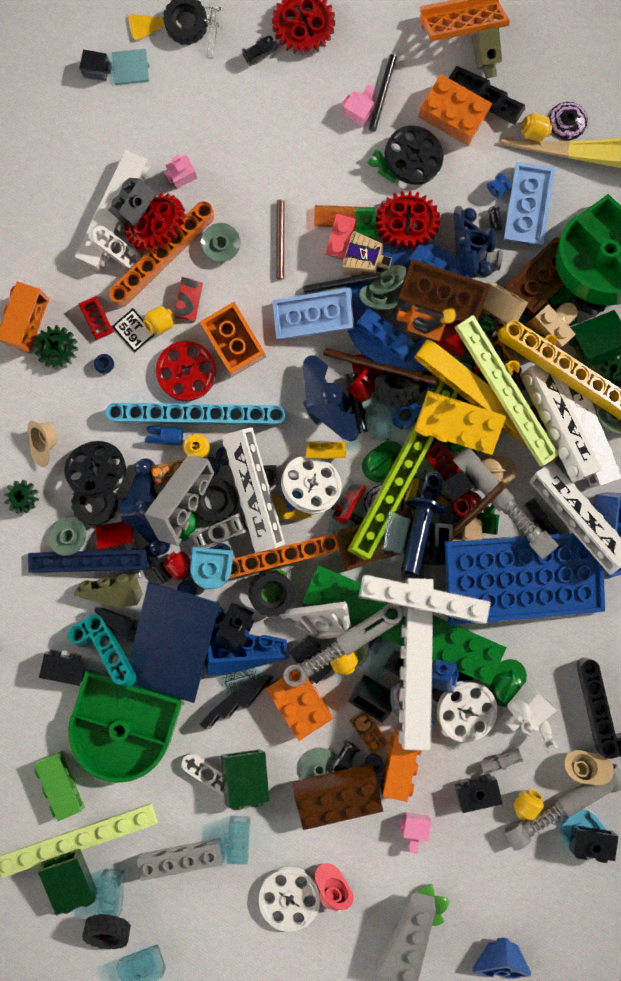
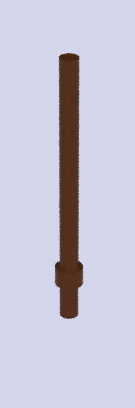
(416, 376)

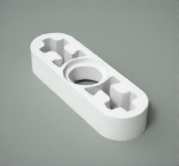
(107, 248)
(206, 765)

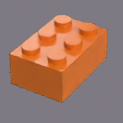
(454, 109)
(23, 316)
(233, 339)
(300, 706)
(399, 770)

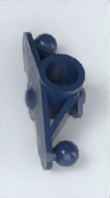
(472, 243)
(326, 400)
(137, 502)

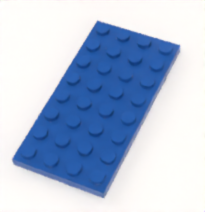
(521, 582)

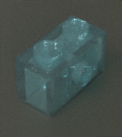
(380, 421)
(238, 840)
(110, 892)
(142, 965)

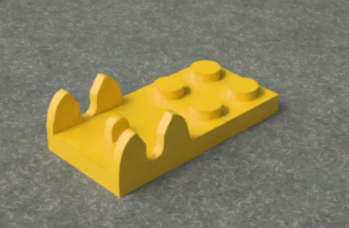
(459, 423)

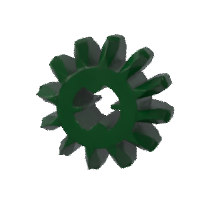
(20, 504)

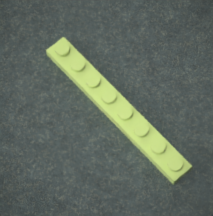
(506, 390)
(77, 839)

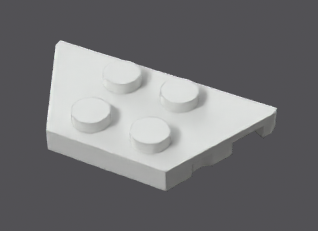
(321, 620)

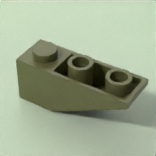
(115, 591)

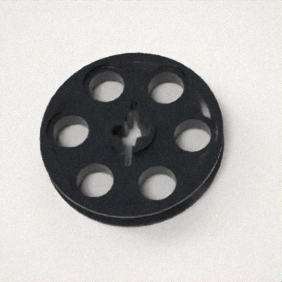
(411, 147)
(103, 467)

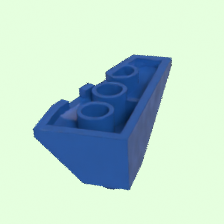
(610, 507)
(255, 653)

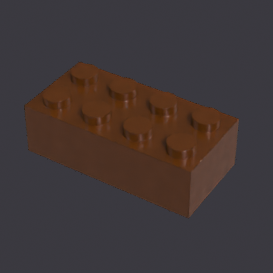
(337, 796)

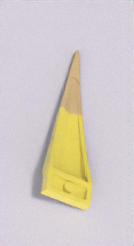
(595, 151)

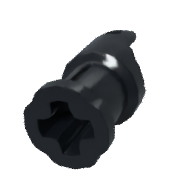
(260, 49)
(345, 756)

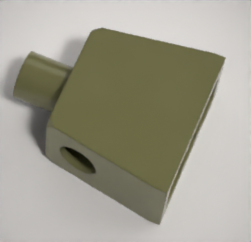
(489, 43)

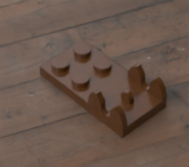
(538, 279)
(443, 290)
(345, 536)

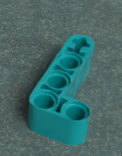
(106, 652)

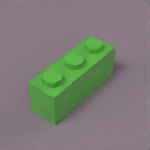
(59, 786)

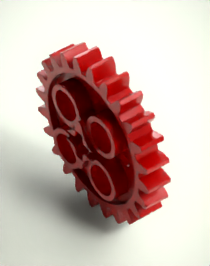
(287, 29)
(388, 219)
(158, 223)

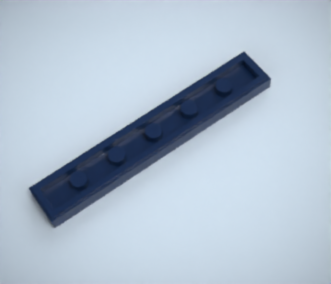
(88, 561)

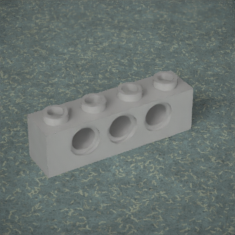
(180, 859)

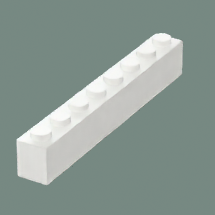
(416, 675)

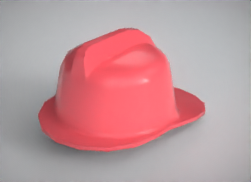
(333, 888)

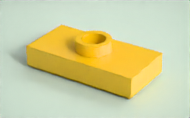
(325, 449)

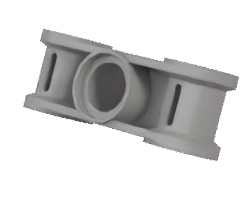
(205, 537)

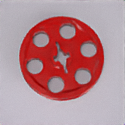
(185, 361)

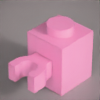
(358, 106)
(180, 171)
(416, 828)

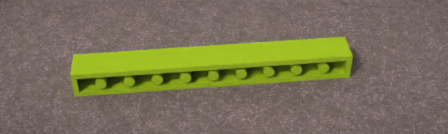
(394, 487)

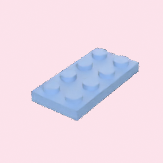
(528, 204)
(313, 314)

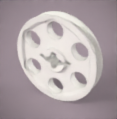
(319, 484)
(467, 720)
(289, 909)

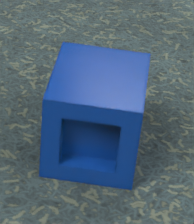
(414, 410)
(444, 676)

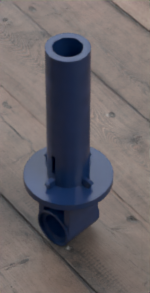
(425, 506)

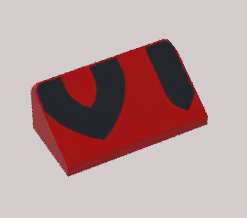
(188, 299)
(348, 503)

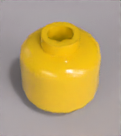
(536, 127)
(158, 320)
(201, 440)
(344, 664)
(528, 805)

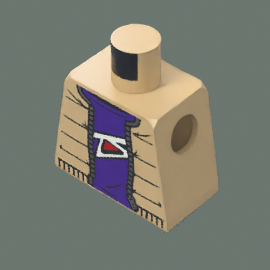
(364, 256)

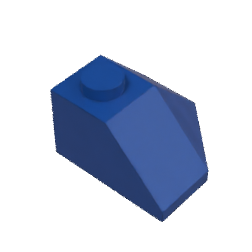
(502, 959)

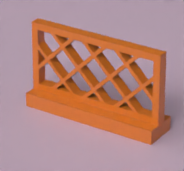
(454, 12)

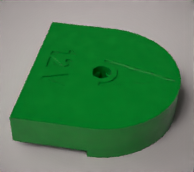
(591, 253)
(145, 716)

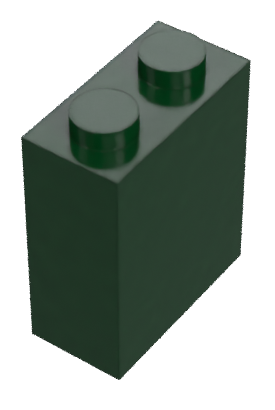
(597, 339)
(245, 779)
(67, 882)

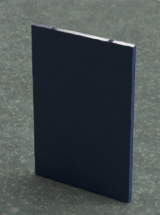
(172, 641)

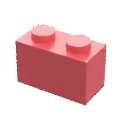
(340, 236)

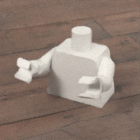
(531, 711)

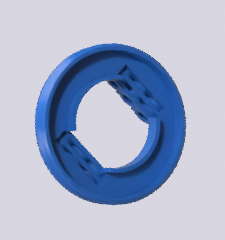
(377, 337)

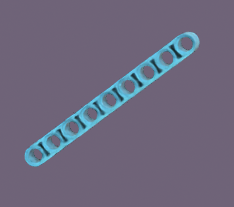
(187, 409)

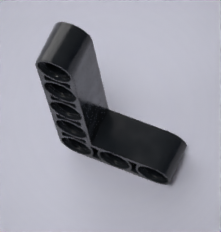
(603, 715)

